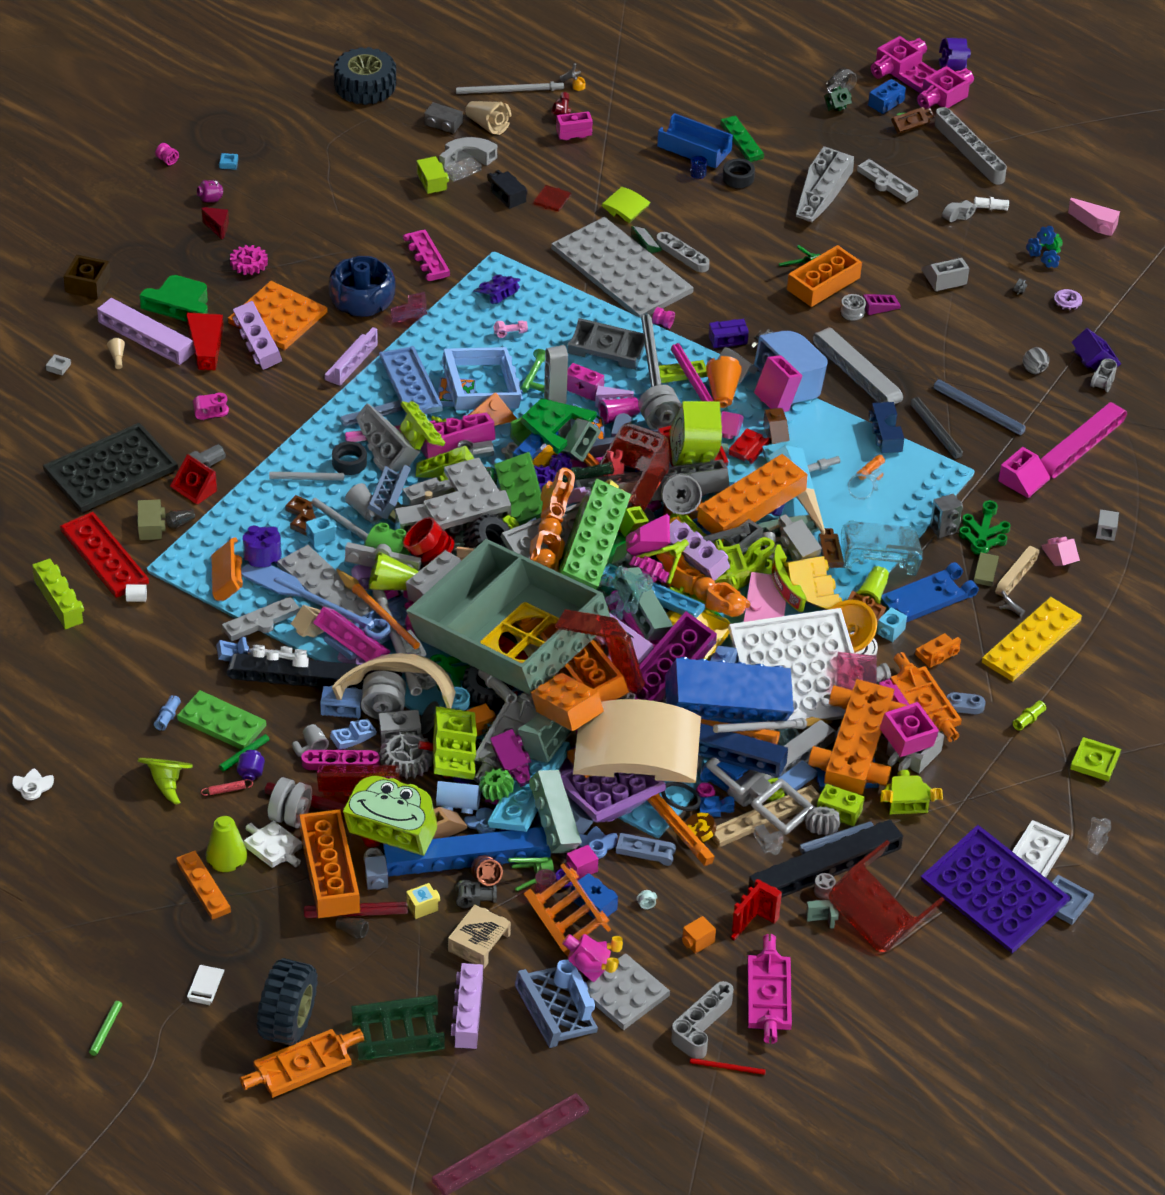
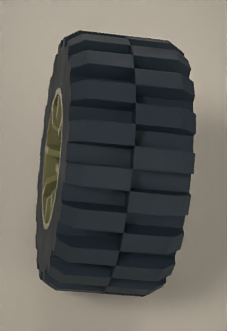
(365, 75)
(287, 1001)

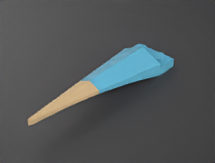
(795, 453)

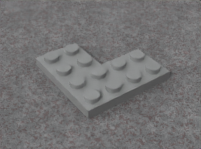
(474, 495)

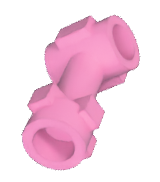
(502, 329)

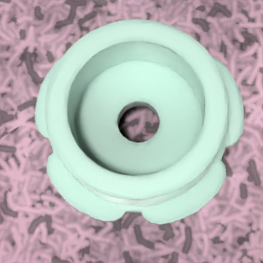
(647, 899)

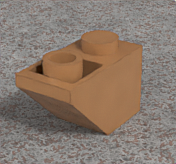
(448, 823)

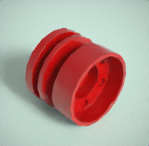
(427, 540)

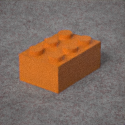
(567, 701)

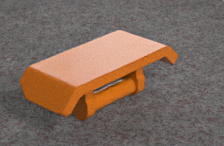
(226, 571)

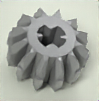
(822, 820)

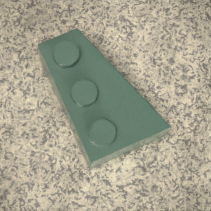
(542, 737)

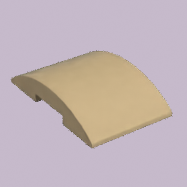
(639, 740)

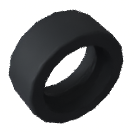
(740, 165)
(349, 448)

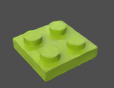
(1095, 759)

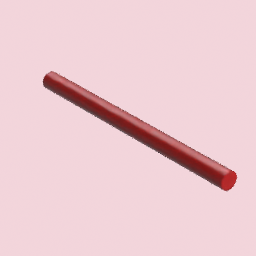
(727, 1066)

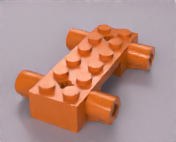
(852, 757)

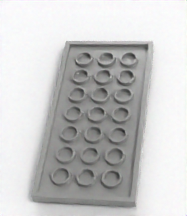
(622, 267)

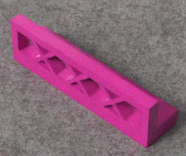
(349, 635)

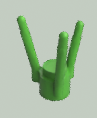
(537, 863)

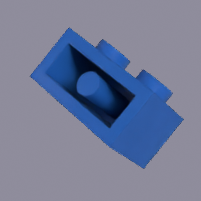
(886, 96)

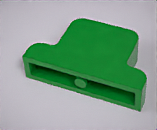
(176, 298)

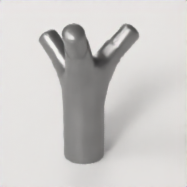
(571, 74)
(1011, 605)

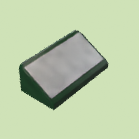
(644, 239)

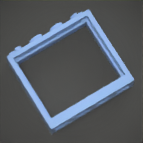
(480, 356)

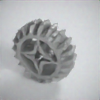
(404, 751)

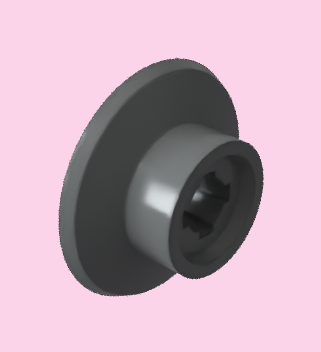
(427, 718)

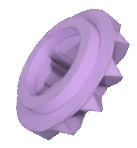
(1063, 295)

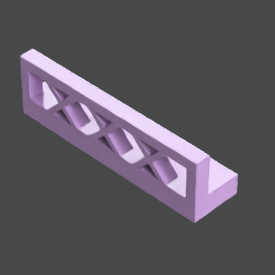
(352, 358)

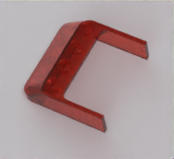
(644, 452)
(617, 641)
(873, 908)

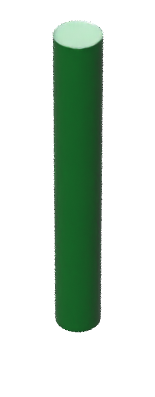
(253, 746)

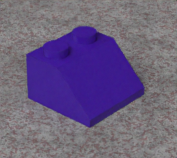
(1093, 349)

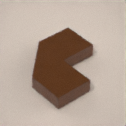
(304, 512)

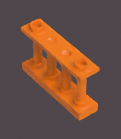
(548, 914)

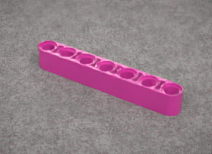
(1083, 439)

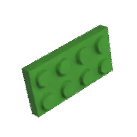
(522, 487)
(221, 720)

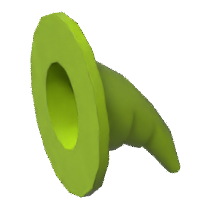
(165, 775)

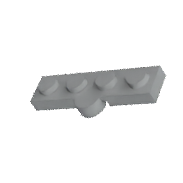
(887, 181)
(366, 555)
(261, 619)

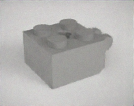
(918, 760)

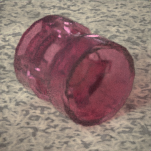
(544, 880)

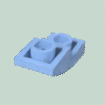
(356, 733)

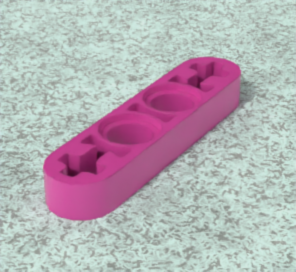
(340, 756)

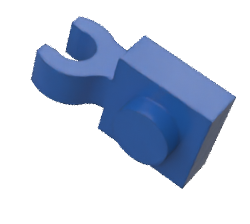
(714, 807)

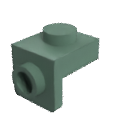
(822, 910)

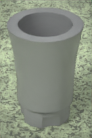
(359, 498)

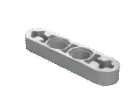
(698, 262)

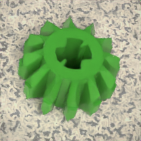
(496, 784)

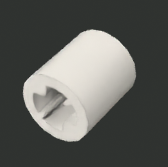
(136, 593)

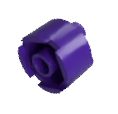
(954, 53)
(261, 546)

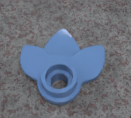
(480, 821)
(598, 841)

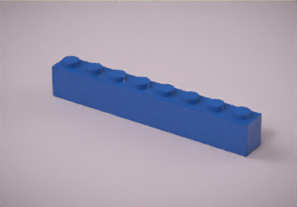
(461, 851)

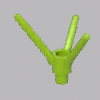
(675, 550)

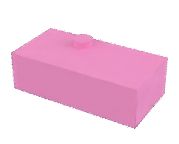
(764, 598)

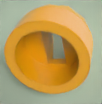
(578, 84)

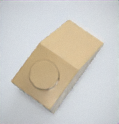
(304, 622)

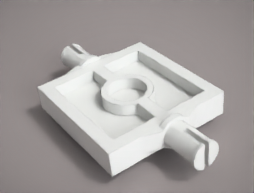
(273, 844)

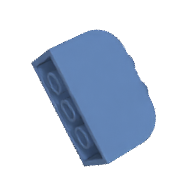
(800, 355)

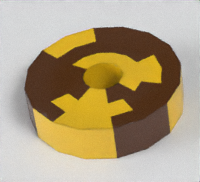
(707, 825)

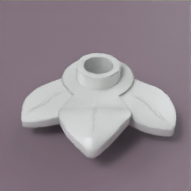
(32, 784)

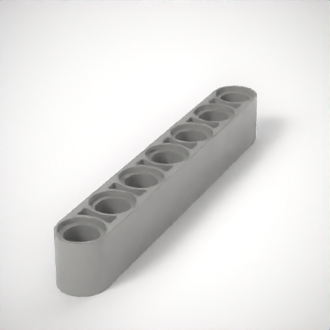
(970, 145)
(857, 366)
(799, 749)

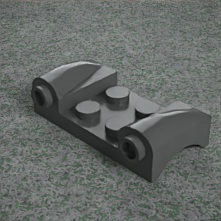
(607, 342)

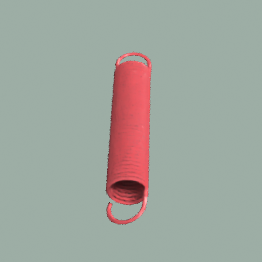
(228, 787)

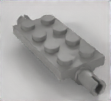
(510, 717)

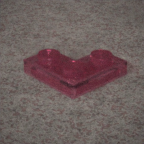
(415, 308)

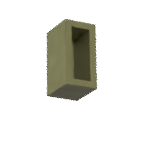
(150, 519)

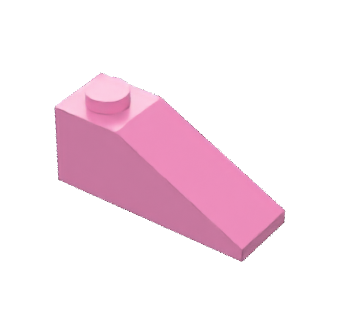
(1094, 216)

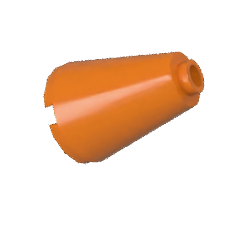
(723, 379)

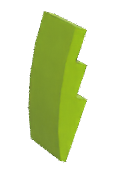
(454, 743)

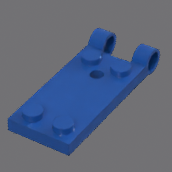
(922, 598)

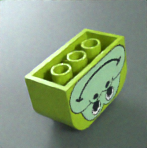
(696, 432)
(392, 814)

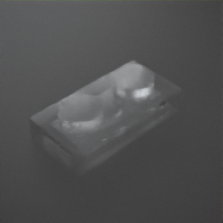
(463, 168)

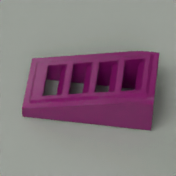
(876, 303)

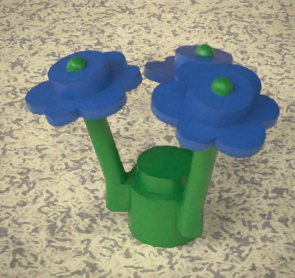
(1051, 241)

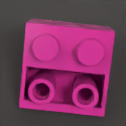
(1024, 472)

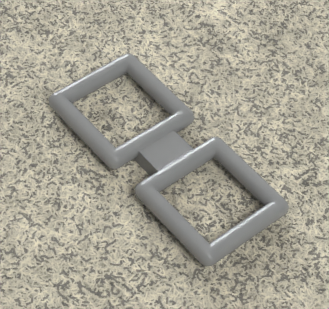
(762, 790)

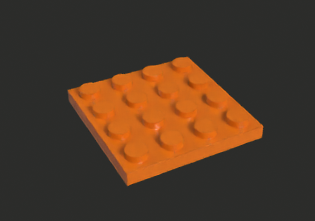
(285, 313)

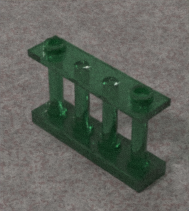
(397, 1010)

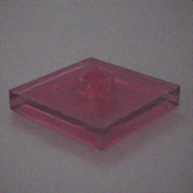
(855, 666)

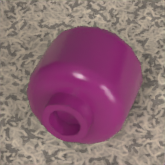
(210, 191)

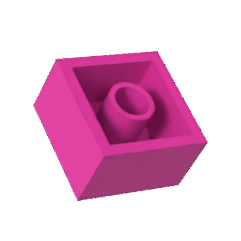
(909, 729)

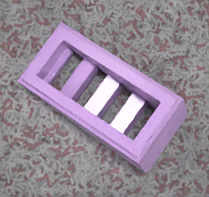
(606, 393)

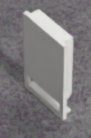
(205, 984)

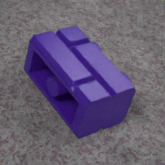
(728, 333)

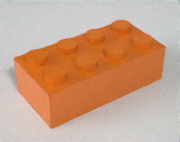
(824, 276)

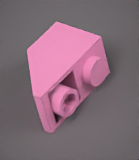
(1061, 551)

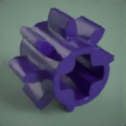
(560, 461)

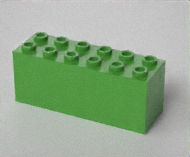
(593, 533)

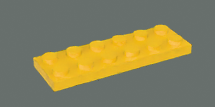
(1031, 639)

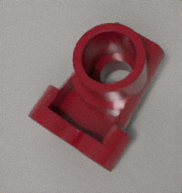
(561, 105)

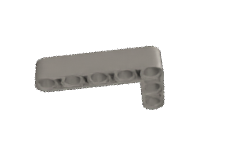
(556, 379)

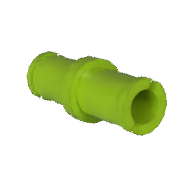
(1029, 715)

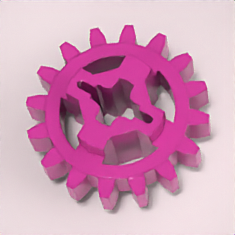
(248, 260)
(650, 567)

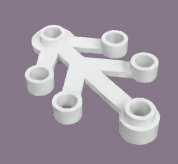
(299, 657)

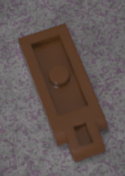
(912, 119)
(831, 548)

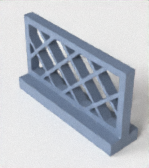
(541, 1014)

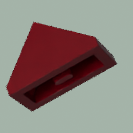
(216, 220)

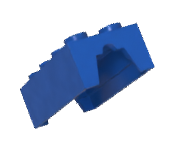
(695, 139)

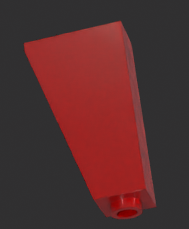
(206, 334)

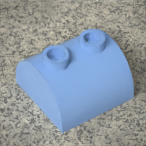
(458, 796)

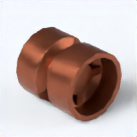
(486, 870)

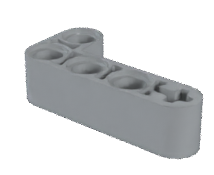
(689, 1027)

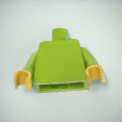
(909, 794)

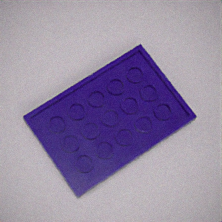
(995, 888)

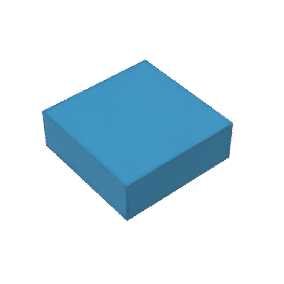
(228, 161)

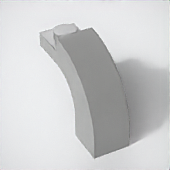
(463, 148)

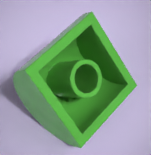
(384, 535)

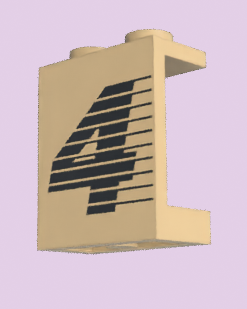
(478, 935)

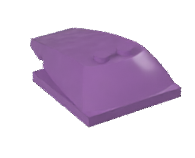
(608, 797)

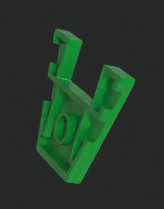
(549, 416)

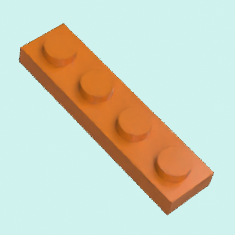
(203, 885)

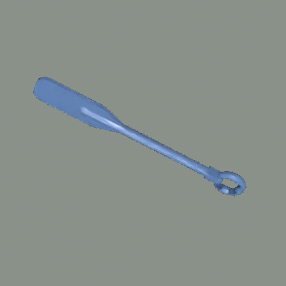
(286, 584)

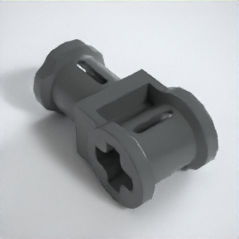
(474, 893)

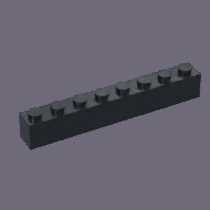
(830, 859)

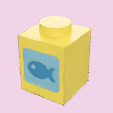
(422, 900)

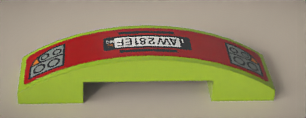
(792, 594)

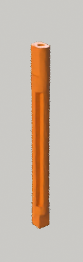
(682, 830)

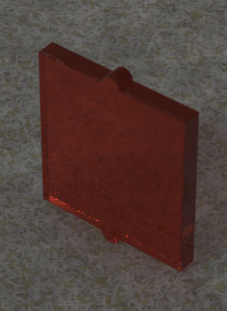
(552, 198)

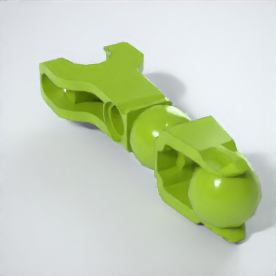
(755, 561)

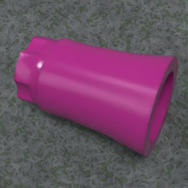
(611, 408)

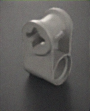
(1104, 375)

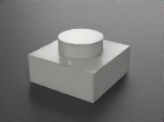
(58, 364)

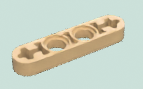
(1017, 571)

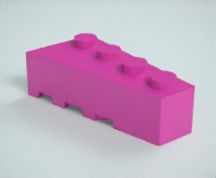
(471, 428)

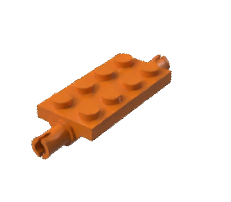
(920, 687)
(302, 1062)

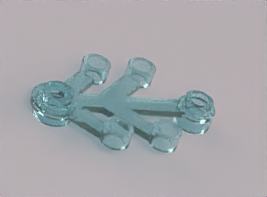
(625, 591)

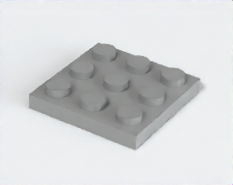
(626, 992)

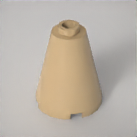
(489, 115)

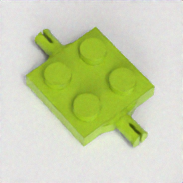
(736, 561)

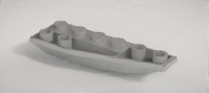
(824, 182)

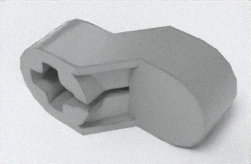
(959, 211)

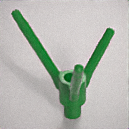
(810, 256)

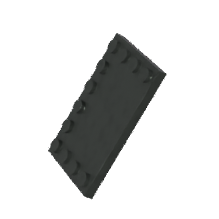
(110, 467)

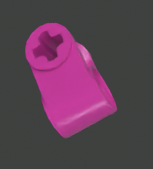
(209, 407)

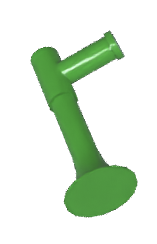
(528, 383)

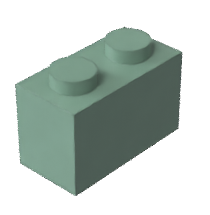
(580, 439)

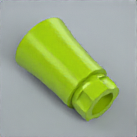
(874, 583)

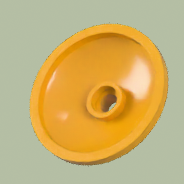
(860, 618)

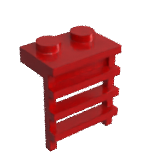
(761, 901)

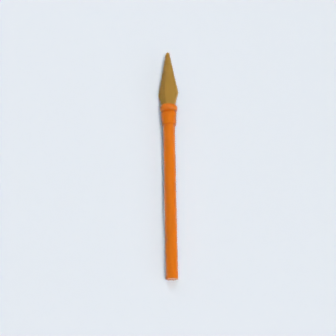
(353, 584)

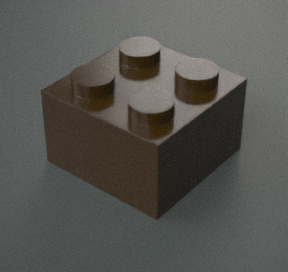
(87, 276)

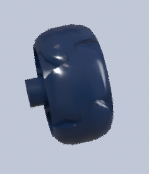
(362, 298)

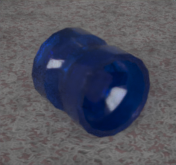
(698, 167)

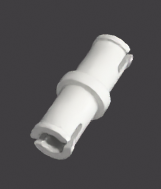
(991, 203)

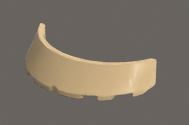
(401, 663)

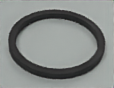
(678, 806)

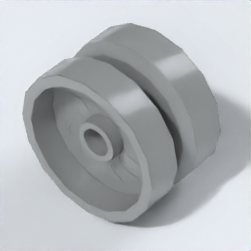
(659, 406)
(383, 693)
(289, 802)

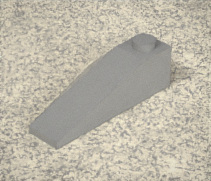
(385, 441)

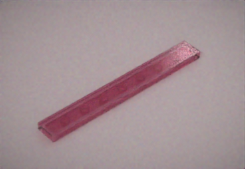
(510, 1144)

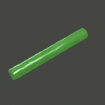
(105, 1028)

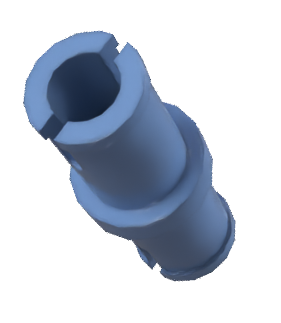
(167, 712)

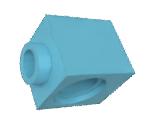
(320, 530)
(891, 624)

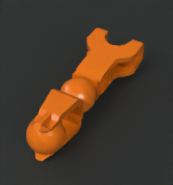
(554, 499)
(717, 596)

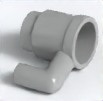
(314, 738)

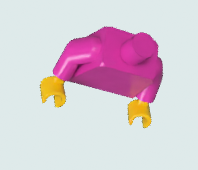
(591, 956)

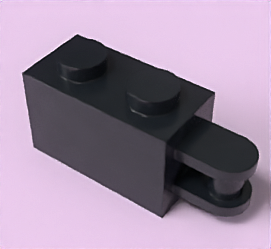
(507, 188)

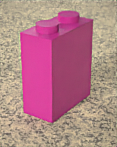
(778, 383)

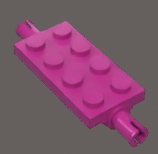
(769, 990)

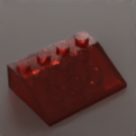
(346, 777)

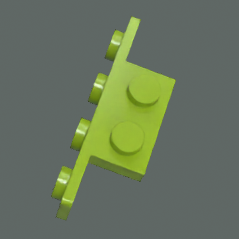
(418, 428)

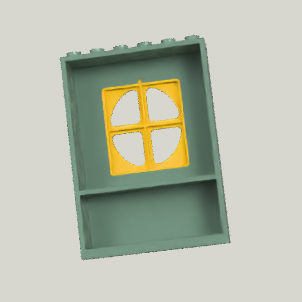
(489, 594)

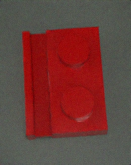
(748, 446)

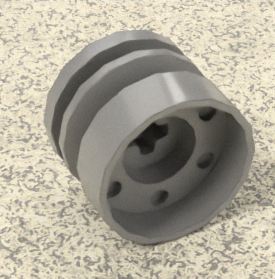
(692, 494)

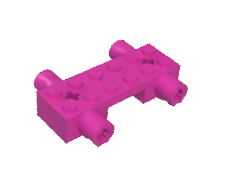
(905, 62)

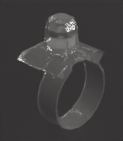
(838, 80)
(875, 475)
(1098, 831)

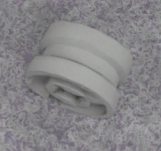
(853, 307)

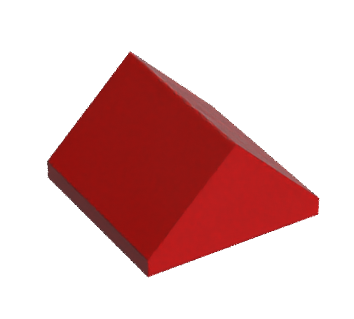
(195, 480)

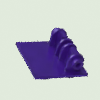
(499, 288)

